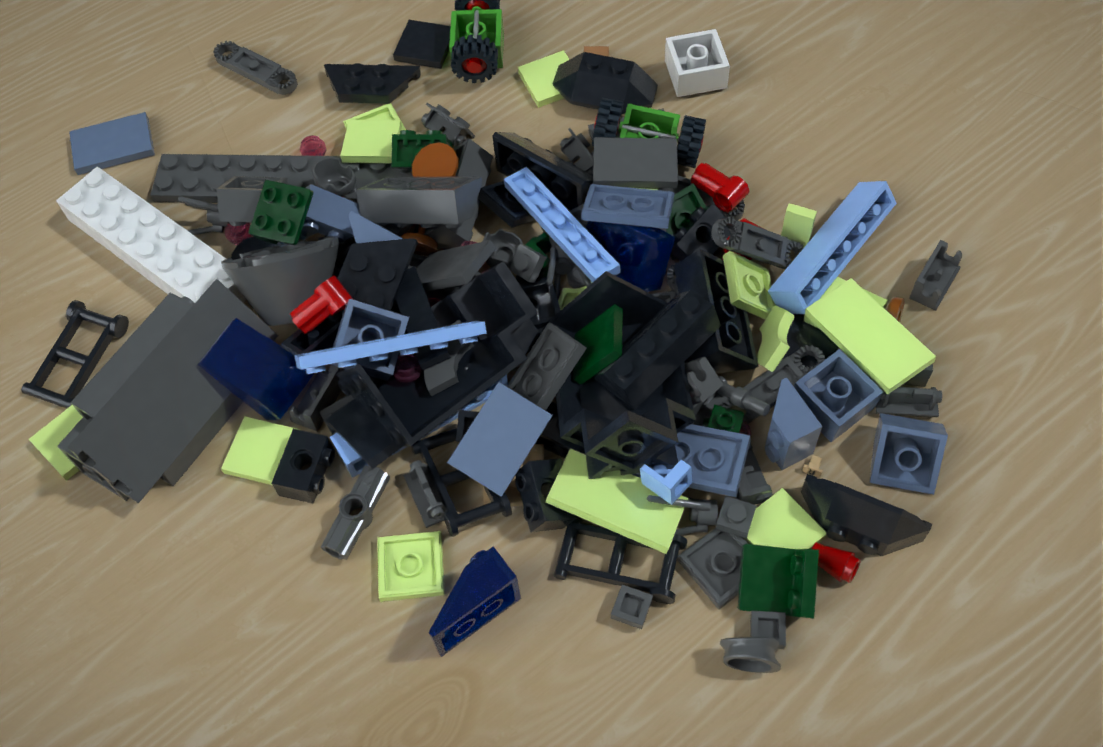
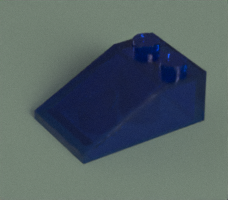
(638, 249)
(255, 370)
(478, 597)

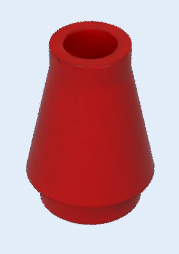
(837, 562)

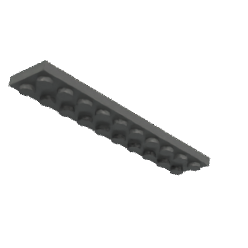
(201, 174)

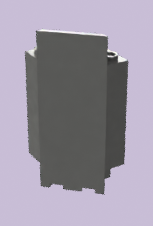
(152, 401)

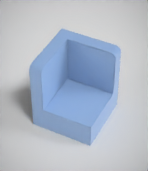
(665, 482)

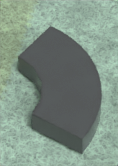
(444, 374)

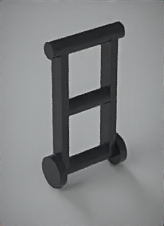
(75, 315)
(451, 517)
(660, 590)

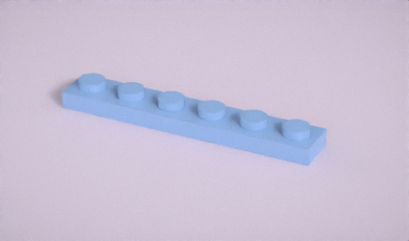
(561, 225)
(378, 349)

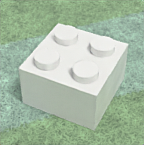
(696, 63)

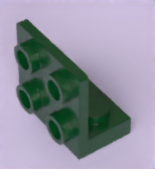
(408, 144)
(280, 213)
(778, 580)

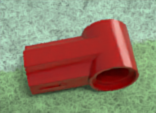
(725, 191)
(327, 300)

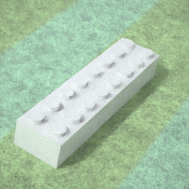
(144, 237)

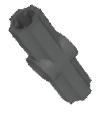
(348, 528)

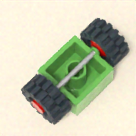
(476, 39)
(651, 123)

